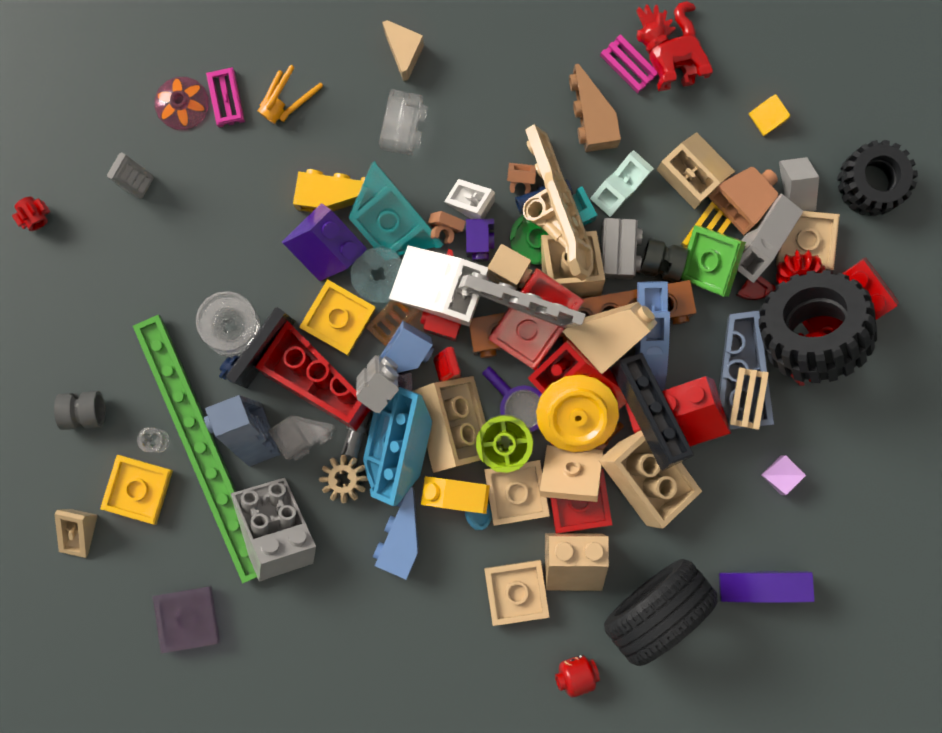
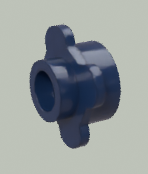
(226, 366)

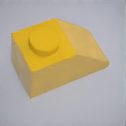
(455, 495)

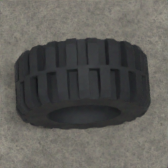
(824, 355)

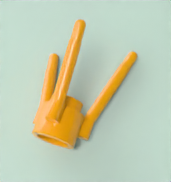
(272, 107)

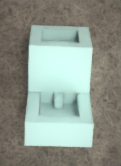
(622, 183)

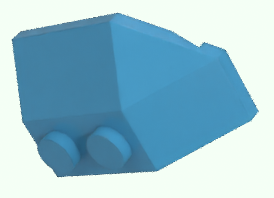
(397, 446)

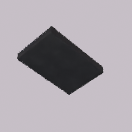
(245, 368)

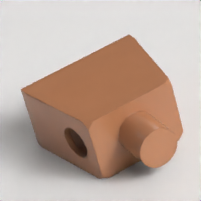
(746, 197)

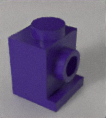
(479, 238)

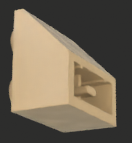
(694, 169)

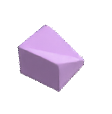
(783, 475)

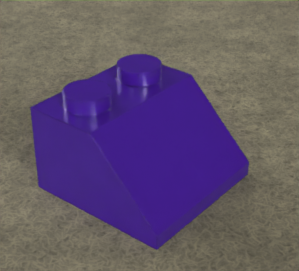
(324, 243)

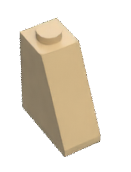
(611, 333)

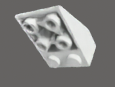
(432, 282)

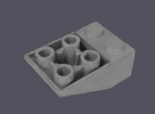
(273, 529)

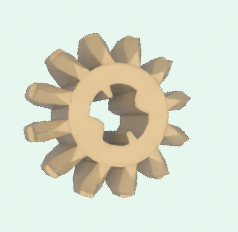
(334, 481)

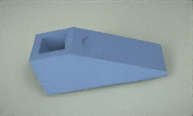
(401, 544)

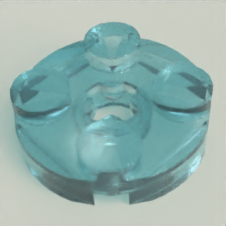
(363, 280)

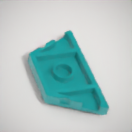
(388, 217)

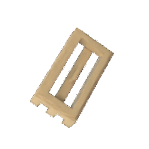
(760, 399)

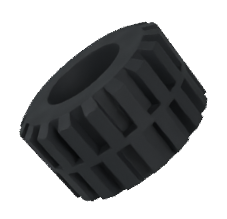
(892, 163)

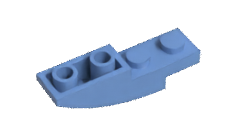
(656, 343)

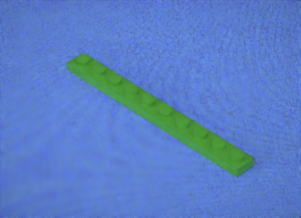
(195, 437)

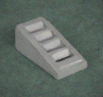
(130, 176)

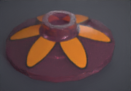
(190, 111)

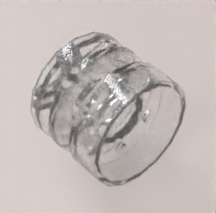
(225, 309)

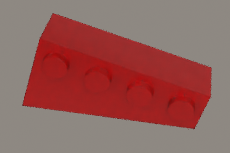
(307, 374)

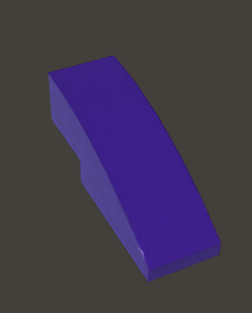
(766, 586)

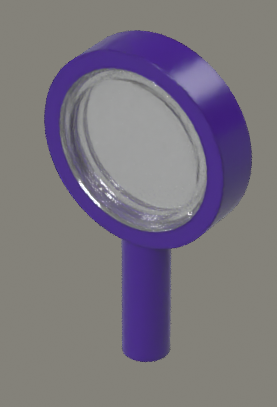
(518, 401)

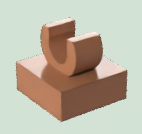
(521, 174)
(447, 223)

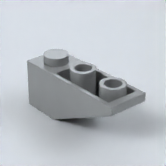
(768, 236)

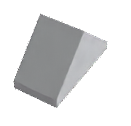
(800, 182)

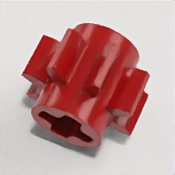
(31, 213)

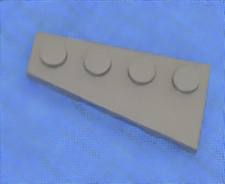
(526, 303)

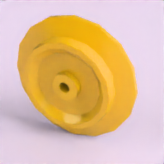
(577, 413)

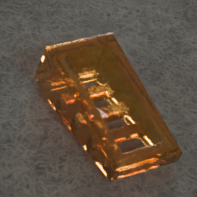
(388, 309)

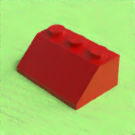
(696, 411)

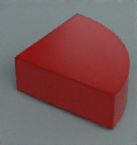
(755, 290)

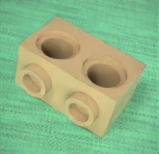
(509, 268)

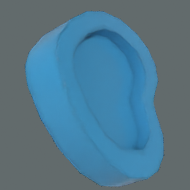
(478, 520)

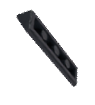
(651, 411)

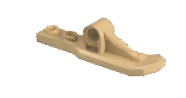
(558, 207)

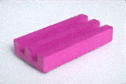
(636, 56)
(230, 119)

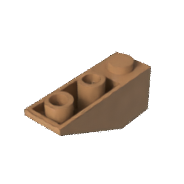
(597, 117)

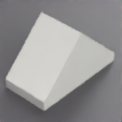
(471, 199)

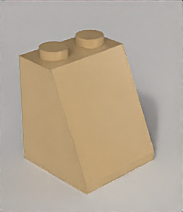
(576, 561)

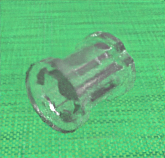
(144, 439)

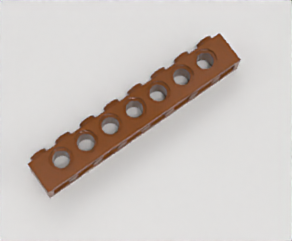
(679, 297)

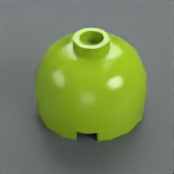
(504, 443)

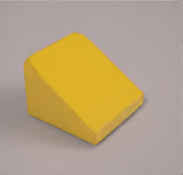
(769, 115)

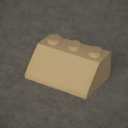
(455, 422)
(652, 492)

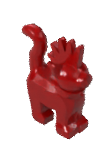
(680, 52)

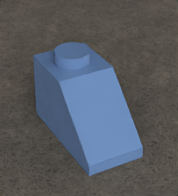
(408, 347)

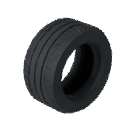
(661, 612)

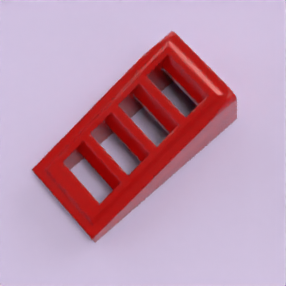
(447, 365)

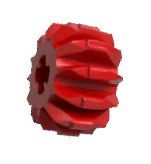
(799, 265)

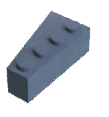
(743, 350)
(242, 428)

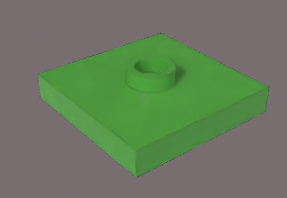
(712, 260)

